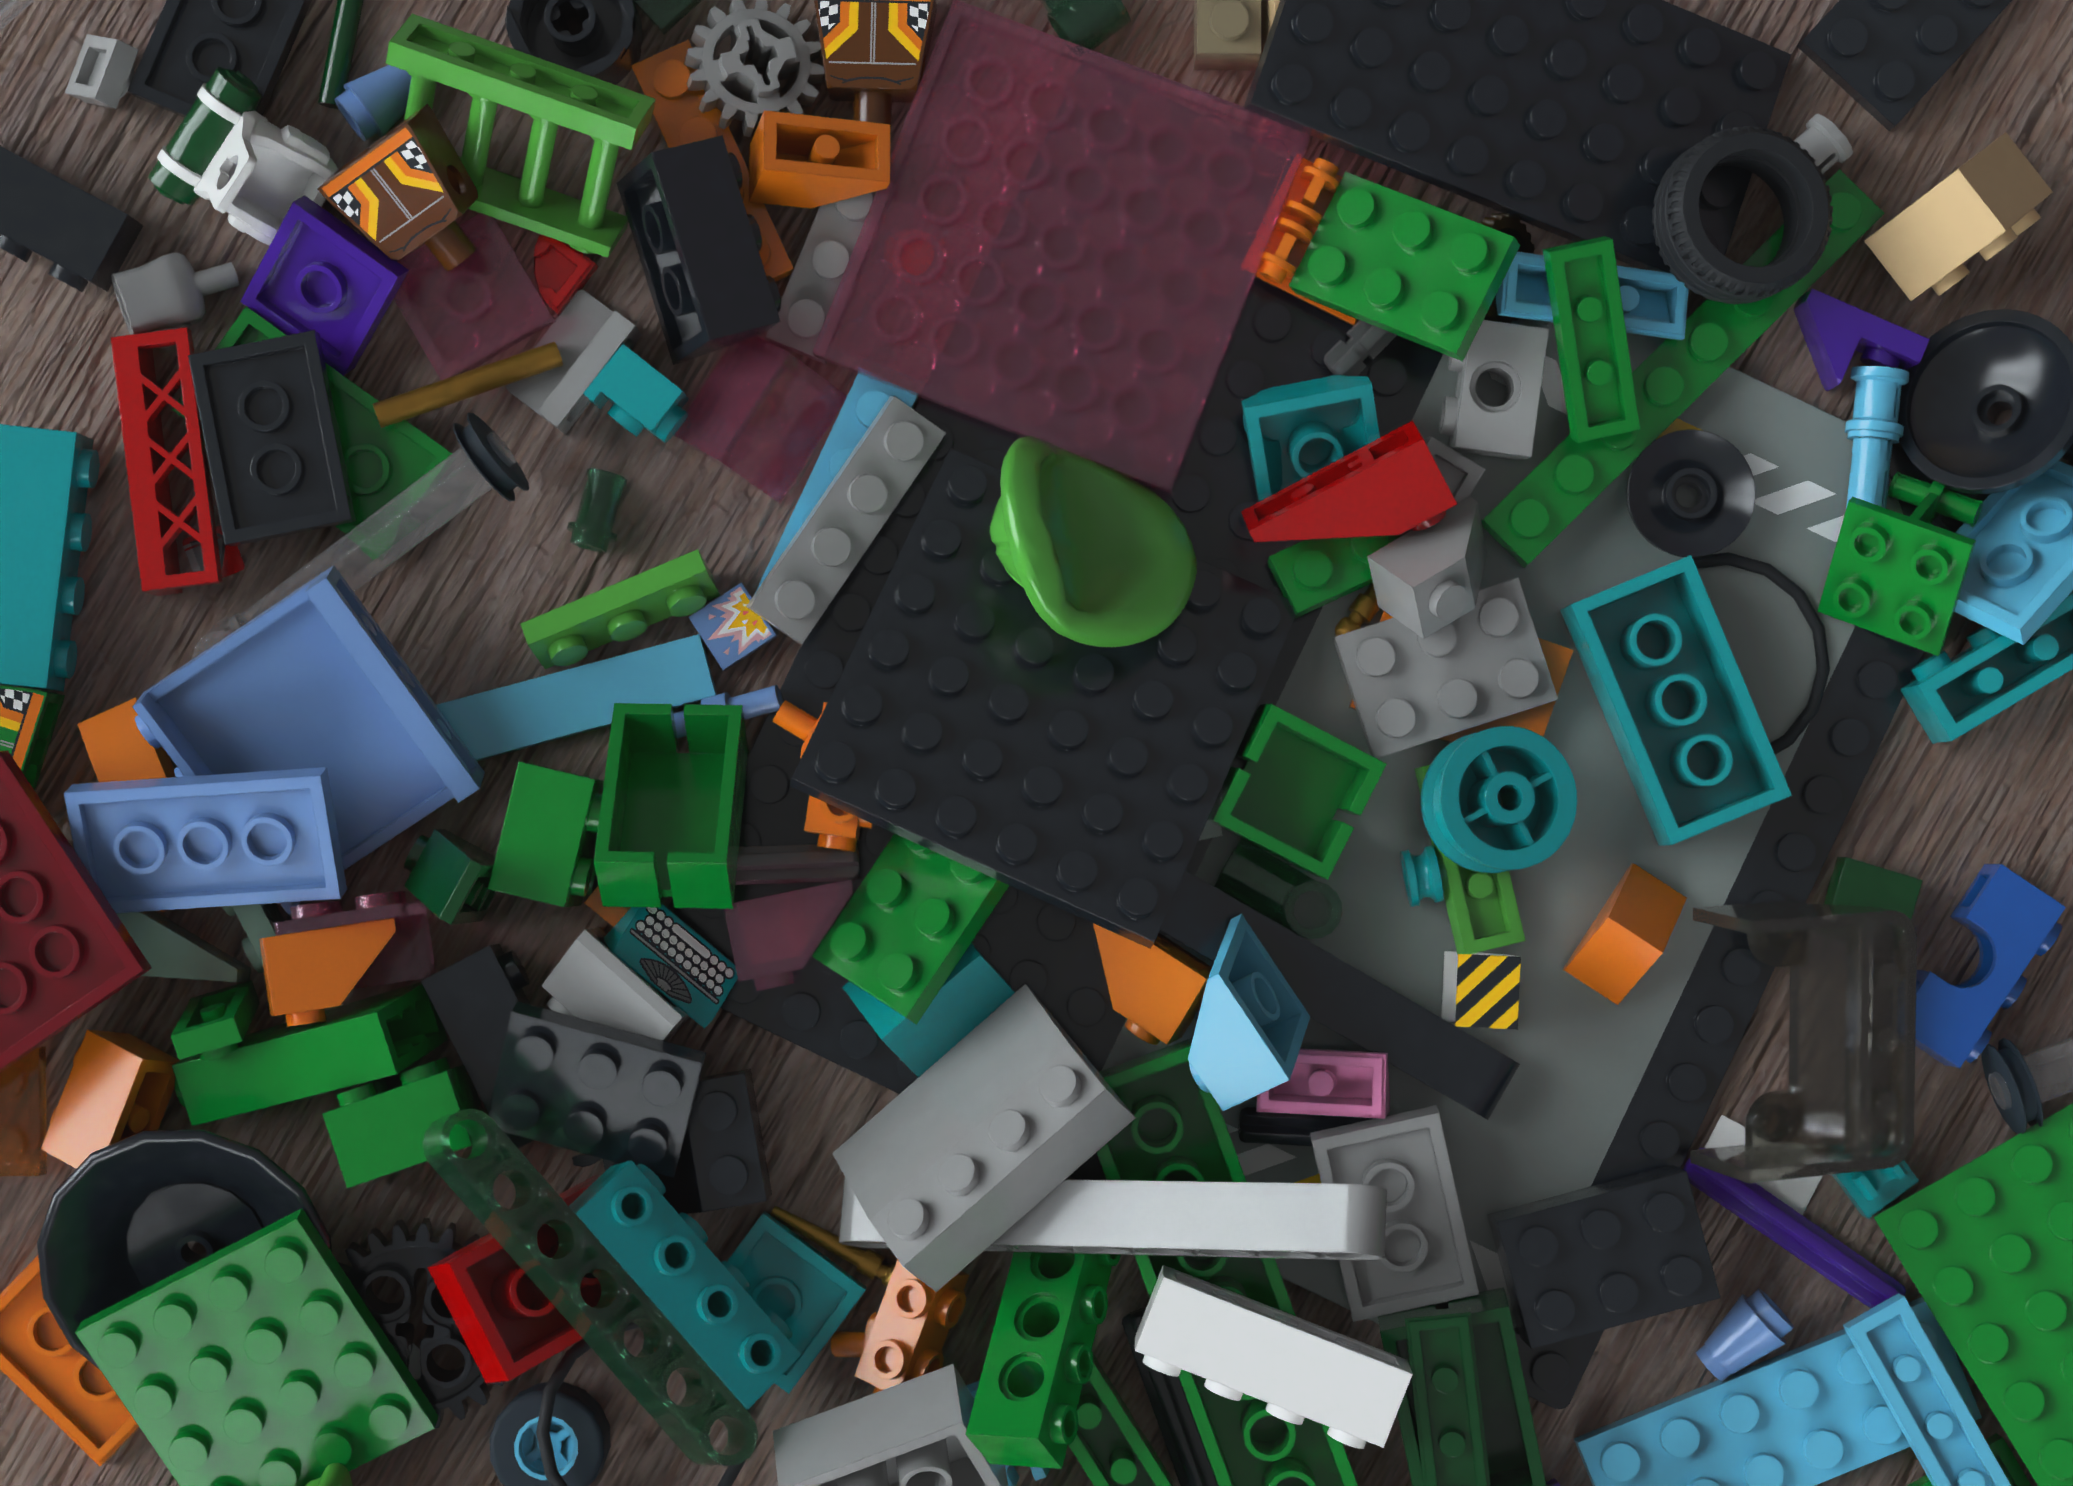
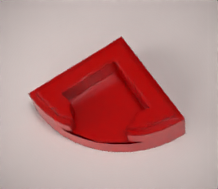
(560, 271)

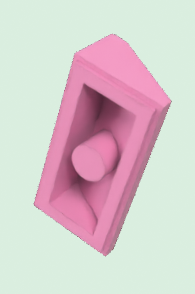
(1333, 1085)

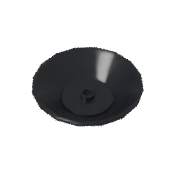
(139, 1203)

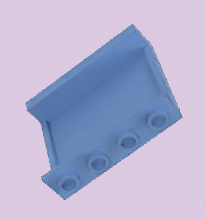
(315, 690)

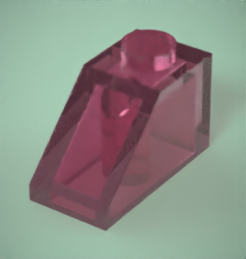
(783, 931)

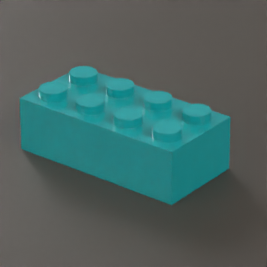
(1675, 702)

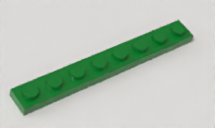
(1664, 389)

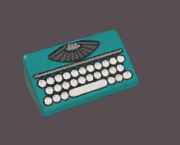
(674, 960)

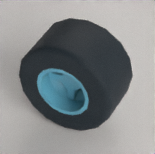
(578, 1424)

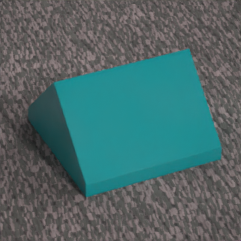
(960, 1005)

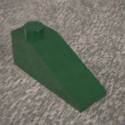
(450, 877)

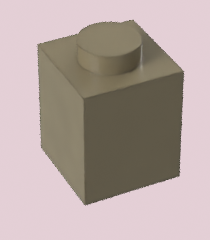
(1227, 34)

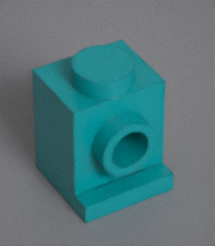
(639, 396)

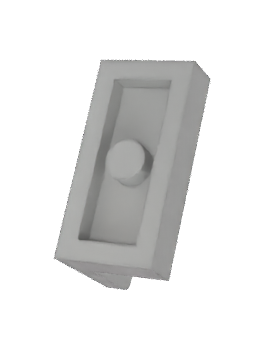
(586, 340)

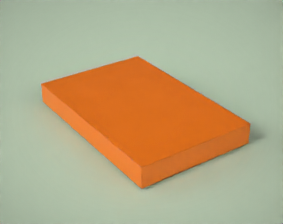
(55, 1374)

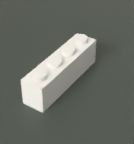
(1273, 1358)

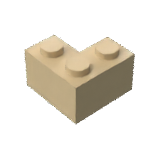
(1968, 212)

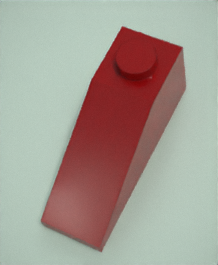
(1367, 493)

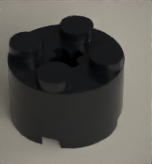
(602, 50)

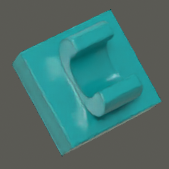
(1876, 1188)

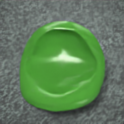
(1090, 546)

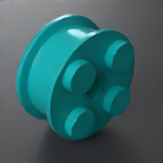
(1464, 808)

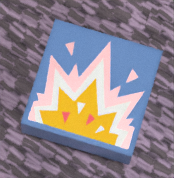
(732, 628)

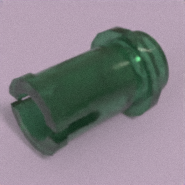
(597, 511)

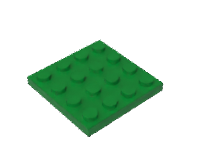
(258, 1365)

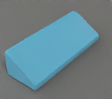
(1651, 300)

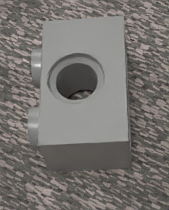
(1505, 430)

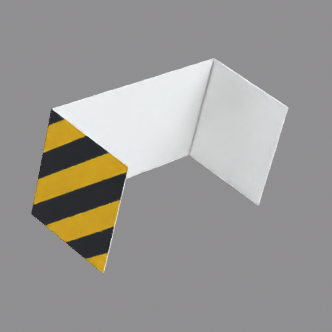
(1481, 990)

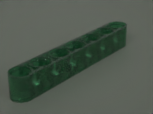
(561, 1279)

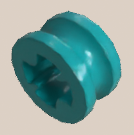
(1421, 876)

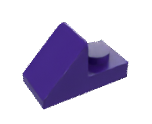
(1838, 329)

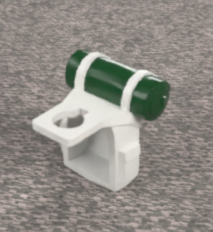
(240, 159)

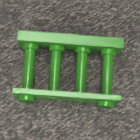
(552, 98)

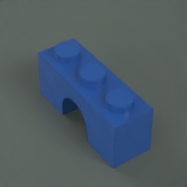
(2011, 926)

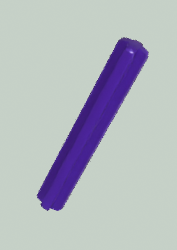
(1797, 1235)

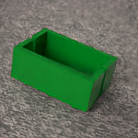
(672, 815)

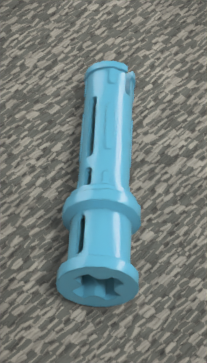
(1874, 430)

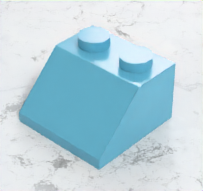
(1246, 1022)

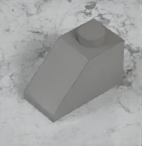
(1434, 572)

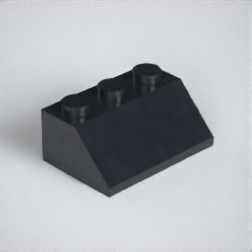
(699, 248)

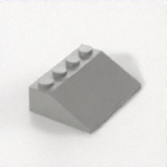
(980, 1139)

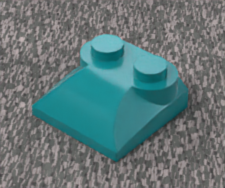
(1306, 427)

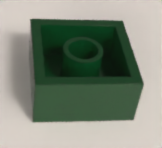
(1871, 886)

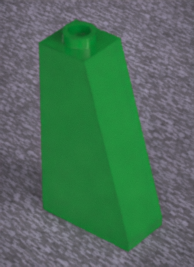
(295, 1062)

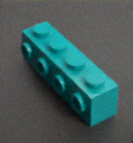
(40, 545)
(1988, 676)
(686, 1280)

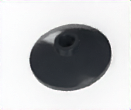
(1716, 473)

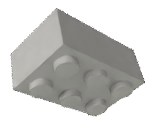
(889, 1439)

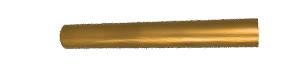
(467, 384)

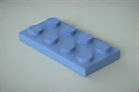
(209, 839)

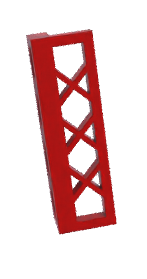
(151, 463)

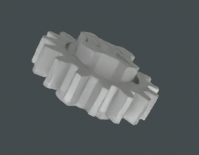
(753, 36)

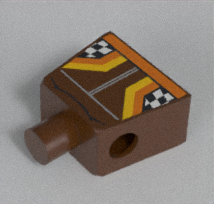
(874, 52)
(408, 192)

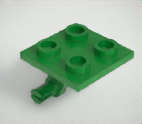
(1901, 570)

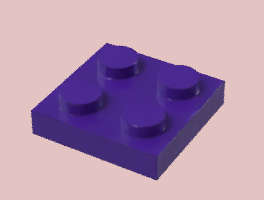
(324, 281)

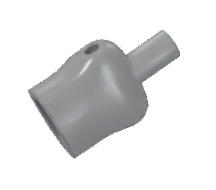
(168, 292)

